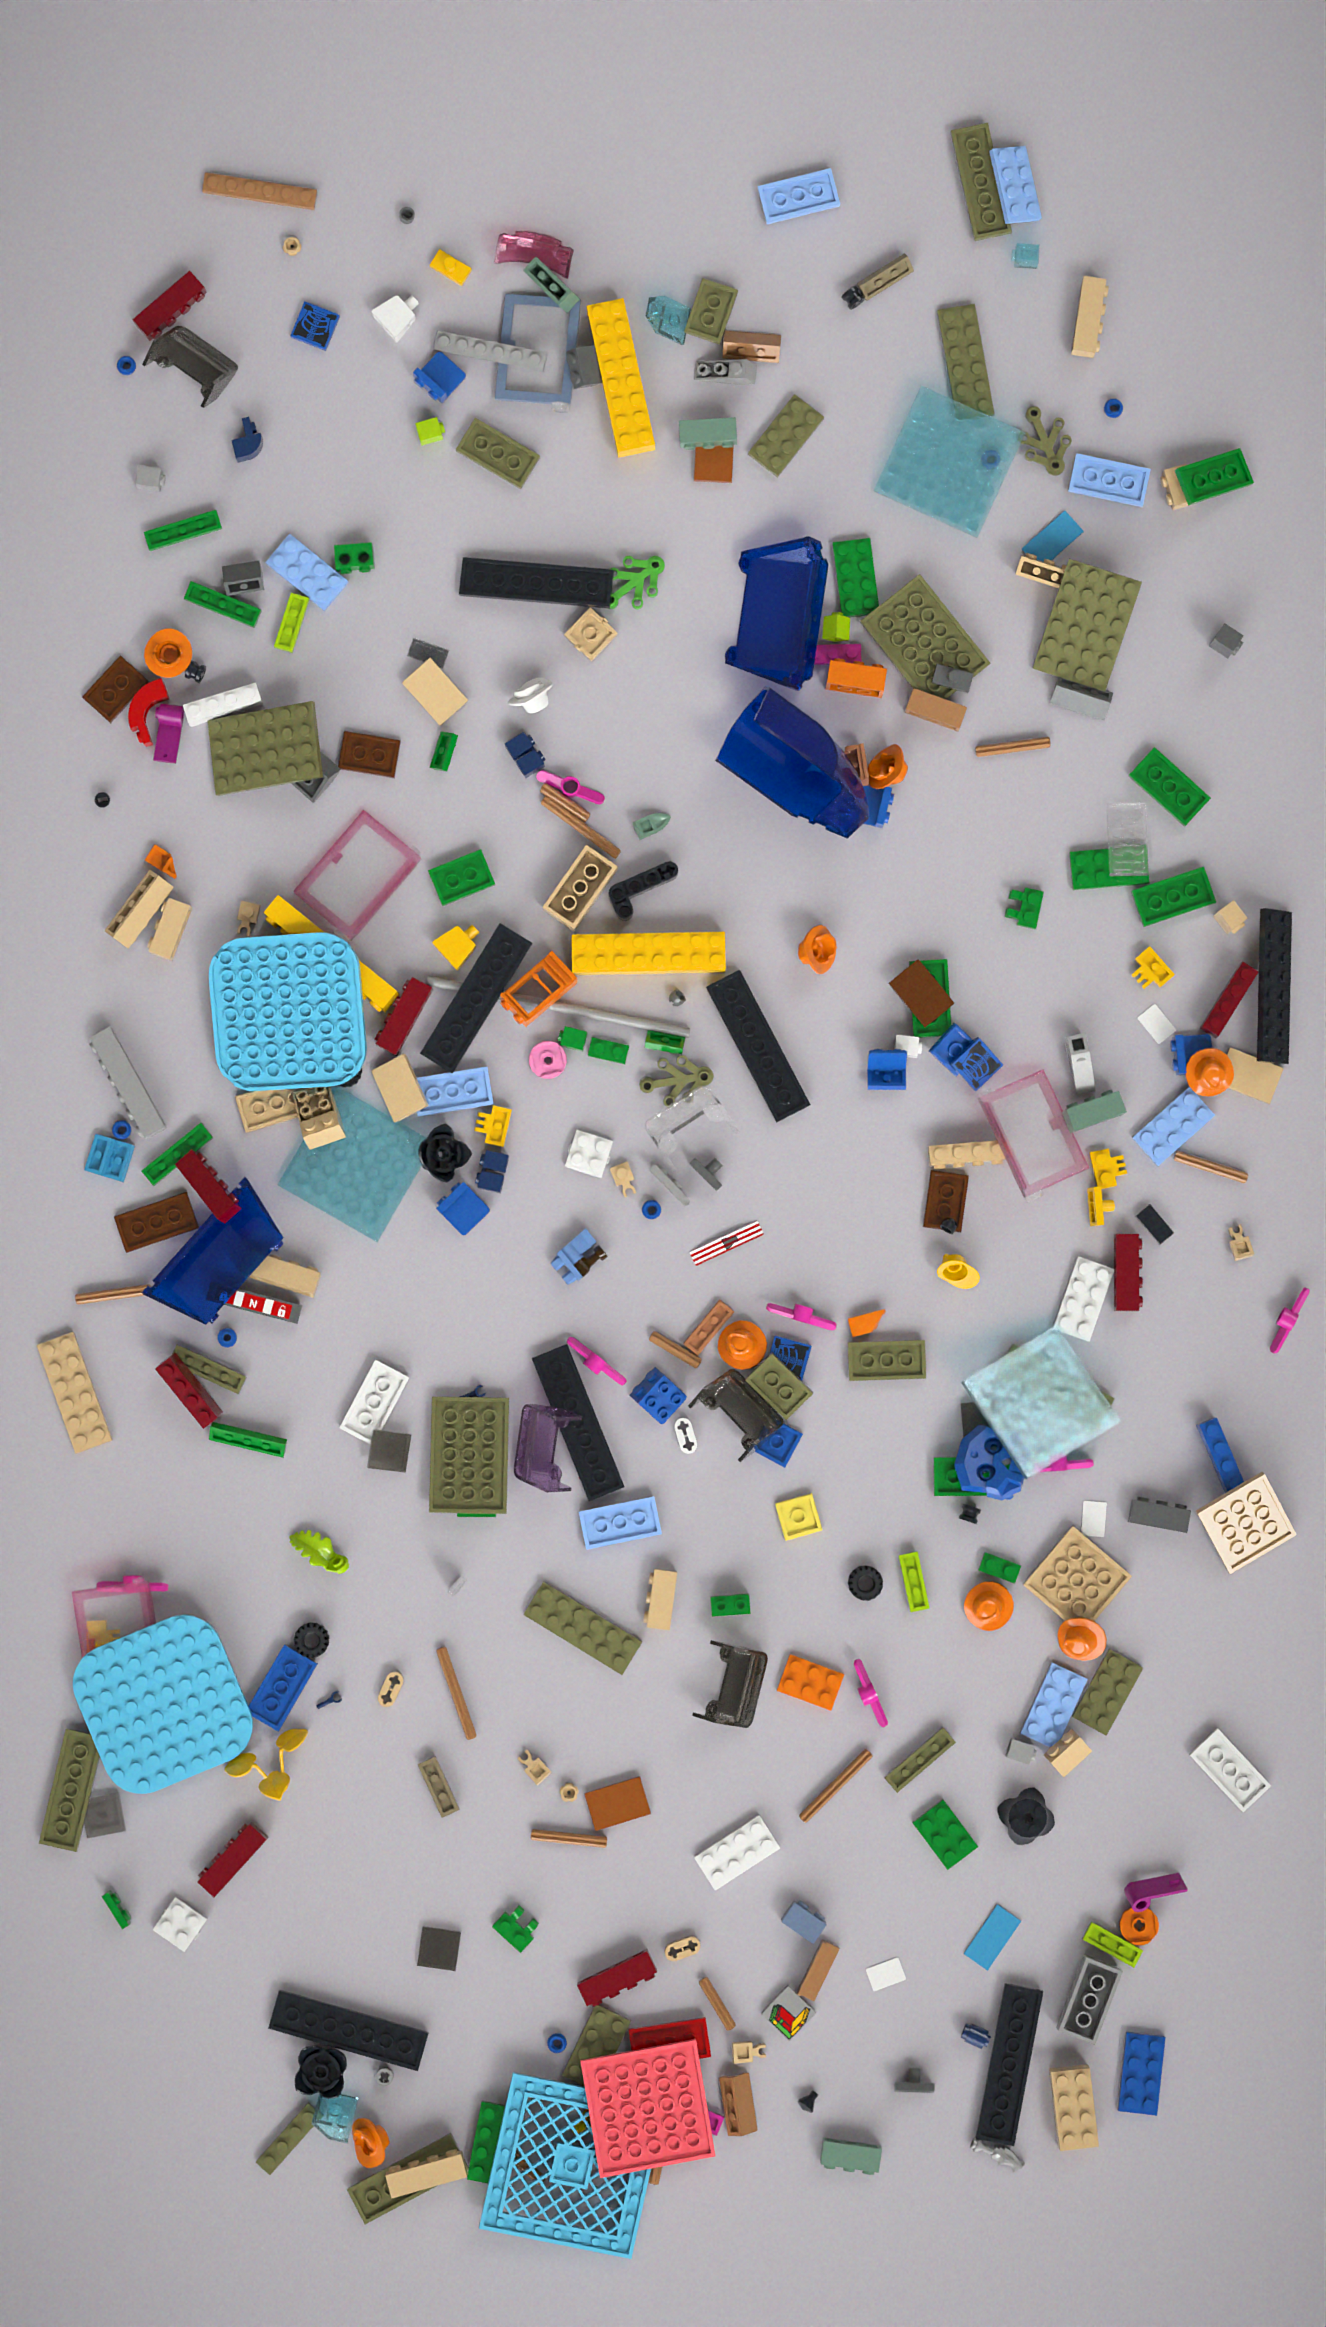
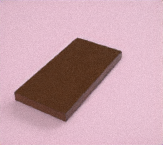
(156, 1222)

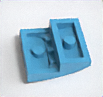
(109, 1158)

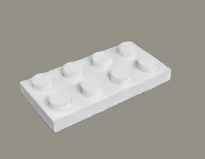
(1083, 1298)
(374, 1401)
(1230, 1770)
(737, 1852)

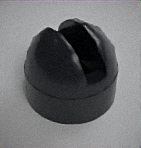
(102, 804)
(948, 1225)

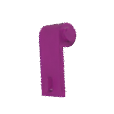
(169, 732)
(1141, 1892)

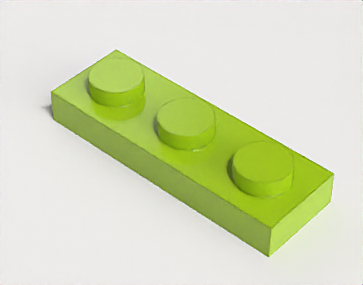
(291, 622)
(914, 1581)
(1112, 1944)

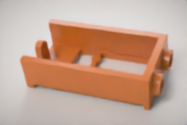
(557, 970)

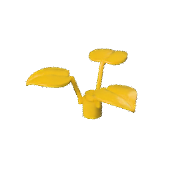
(276, 1782)

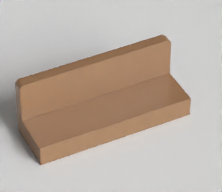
(751, 346)
(935, 709)
(818, 1970)
(738, 2104)

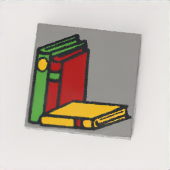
(788, 2013)

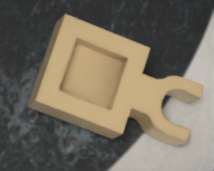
(248, 914)
(622, 1176)
(1240, 1246)
(536, 1769)
(743, 2051)

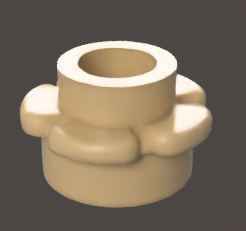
(292, 241)
(569, 1797)

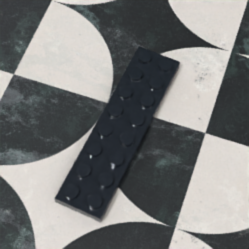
(536, 582)
(1274, 986)
(476, 998)
(758, 1046)
(582, 1437)
(348, 2030)
(1009, 2064)

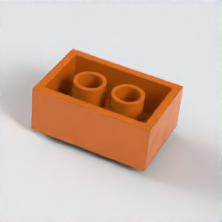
(856, 678)

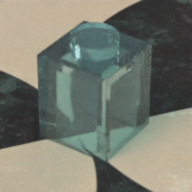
(1025, 256)

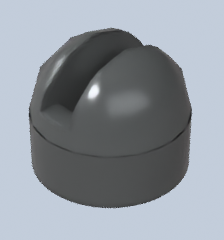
(408, 213)
(677, 998)

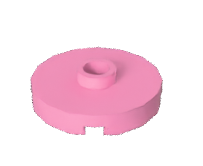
(543, 1050)

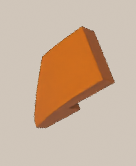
(161, 860)
(865, 1323)

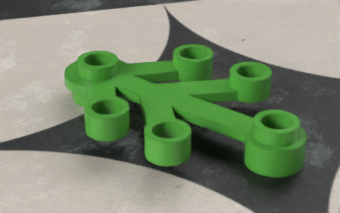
(637, 579)

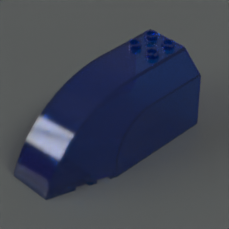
(795, 764)

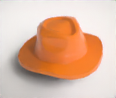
(168, 653)
(887, 767)
(818, 949)
(1209, 1072)
(742, 1345)
(989, 1606)
(1081, 1639)
(369, 2142)

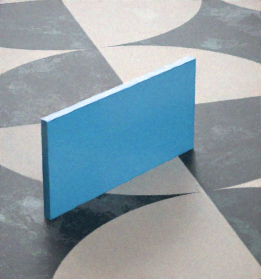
(1054, 538)
(992, 1937)

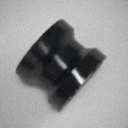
(853, 297)
(195, 671)
(969, 1513)

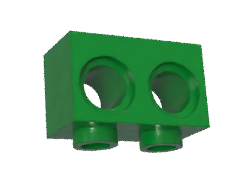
(354, 551)
(730, 1605)

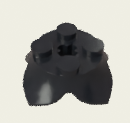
(454, 1153)
(1011, 1814)
(310, 2082)

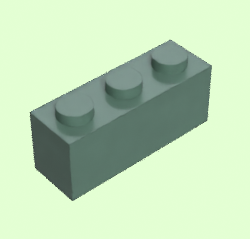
(551, 284)
(708, 433)
(1094, 1111)
(850, 2156)

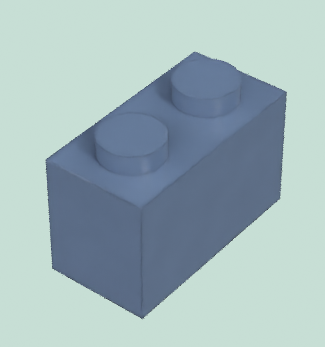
(804, 1921)

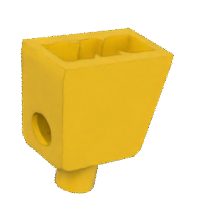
(457, 945)

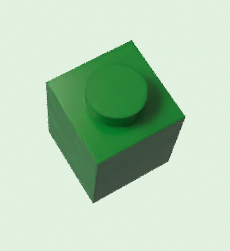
(572, 1038)

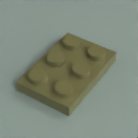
(711, 311)
(779, 1386)

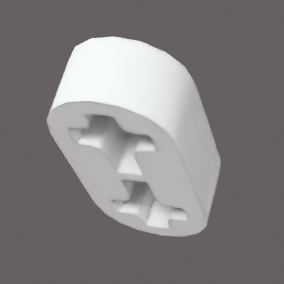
(690, 1433)

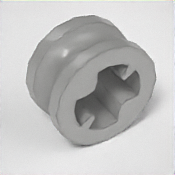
(390, 2077)

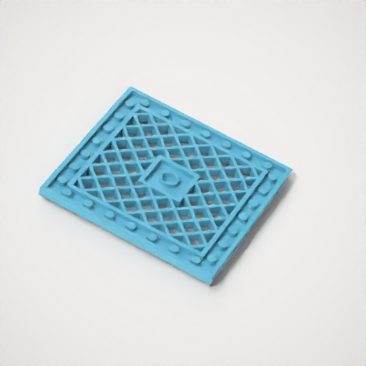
(569, 2167)

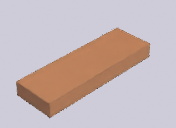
(708, 1327)

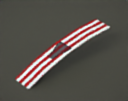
(726, 1243)

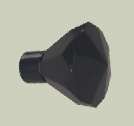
(807, 2102)

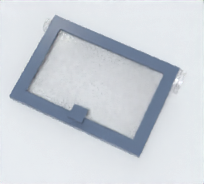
(544, 327)

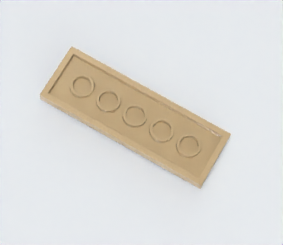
(74, 1392)

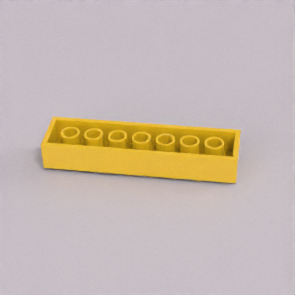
(620, 377)
(293, 922)
(648, 953)

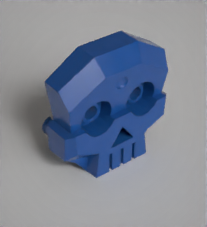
(977, 1458)

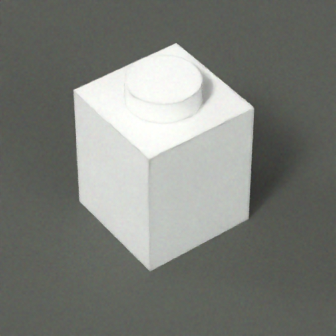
(908, 1043)

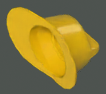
(957, 1271)

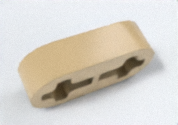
(395, 1691)
(684, 1952)

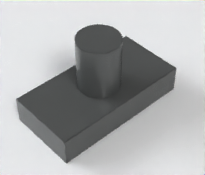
(952, 678)
(708, 1171)
(914, 2084)

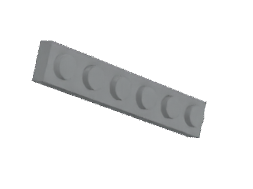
(490, 351)

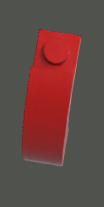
(142, 702)

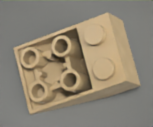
(318, 1116)

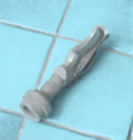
(1002, 2155)

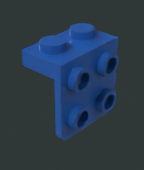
(439, 377)
(878, 803)
(1185, 1047)
(886, 1069)
(462, 1208)
(658, 1395)

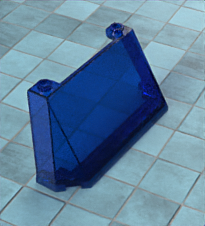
(781, 611)
(217, 1259)

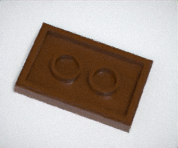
(115, 689)
(369, 754)
(921, 993)
(945, 1199)

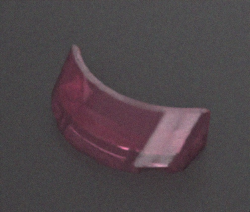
(527, 245)

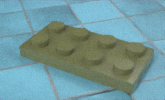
(786, 435)
(497, 453)
(886, 1360)
(1107, 1692)
(599, 2038)

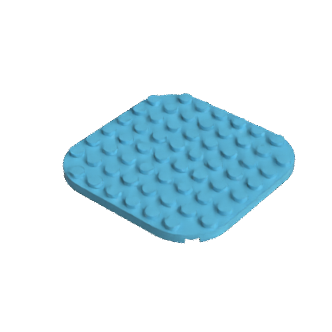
(287, 1011)
(162, 1704)

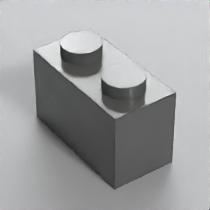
(583, 367)
(243, 578)
(1227, 641)

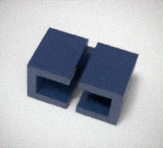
(530, 762)
(491, 1181)

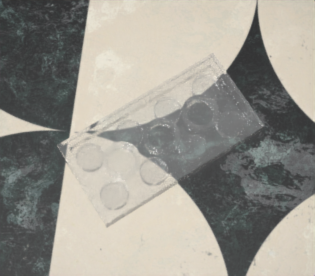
(1127, 839)

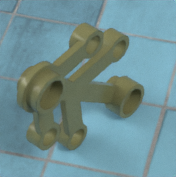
(1045, 443)
(680, 1078)

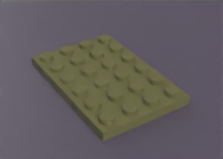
(1087, 624)
(921, 632)
(265, 748)
(469, 1455)

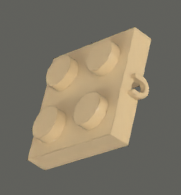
(590, 634)

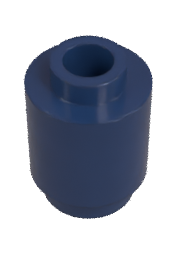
(975, 2035)

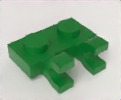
(1029, 909)
(513, 1931)

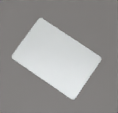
(1156, 1024)
(1093, 1518)
(885, 1974)

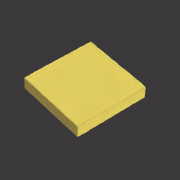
(798, 1516)

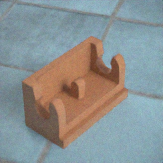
(857, 756)

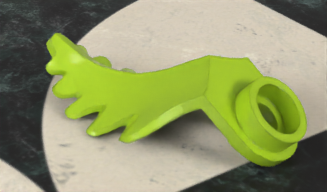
(319, 1551)

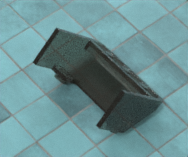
(194, 358)
(744, 1408)
(739, 1687)

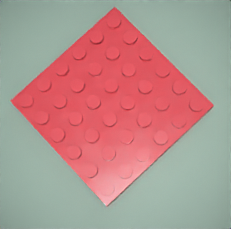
(647, 2108)

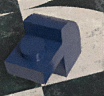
(249, 446)

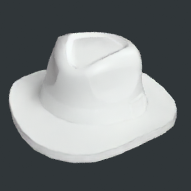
(532, 695)

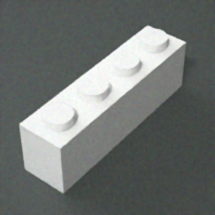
(223, 704)

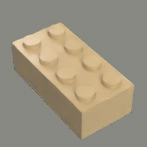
(580, 888)
(1073, 2107)

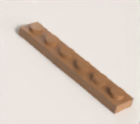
(259, 191)

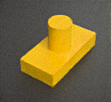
(450, 267)
(1098, 1206)

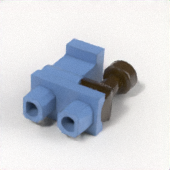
(573, 1257)

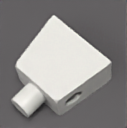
(396, 316)

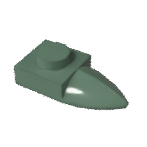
(650, 824)

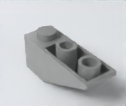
(726, 371)
(1080, 1063)

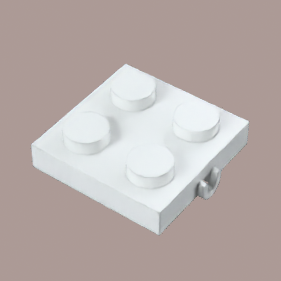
(589, 1154)
(180, 1924)

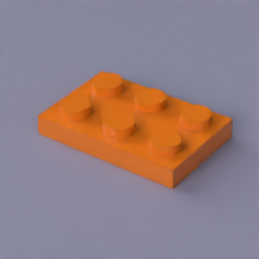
(810, 1682)

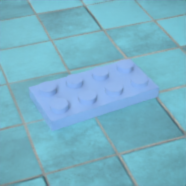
(1015, 184)
(798, 196)
(1109, 480)
(307, 572)
(456, 1091)
(1173, 1126)
(620, 1523)
(1053, 1705)

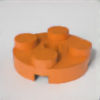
(1131, 1933)

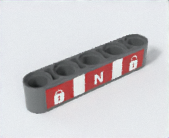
(265, 1306)

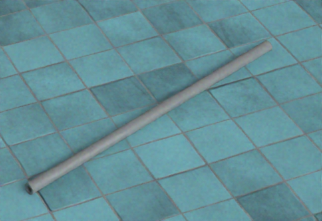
(578, 1010)

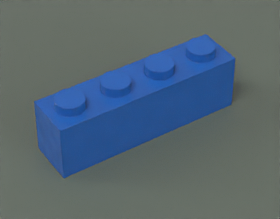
(1220, 1454)

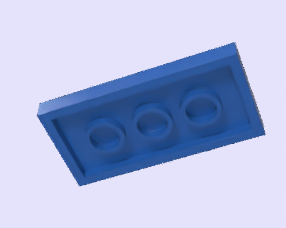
(281, 1687)
(1141, 2073)

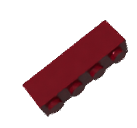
(170, 306)
(1229, 999)
(404, 1016)
(208, 1185)
(1127, 1272)
(189, 1390)
(232, 1860)
(617, 1977)

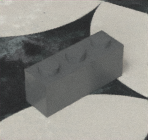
(1159, 1515)

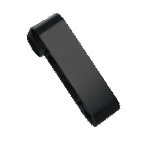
(645, 886)

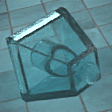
(668, 318)
(335, 2117)

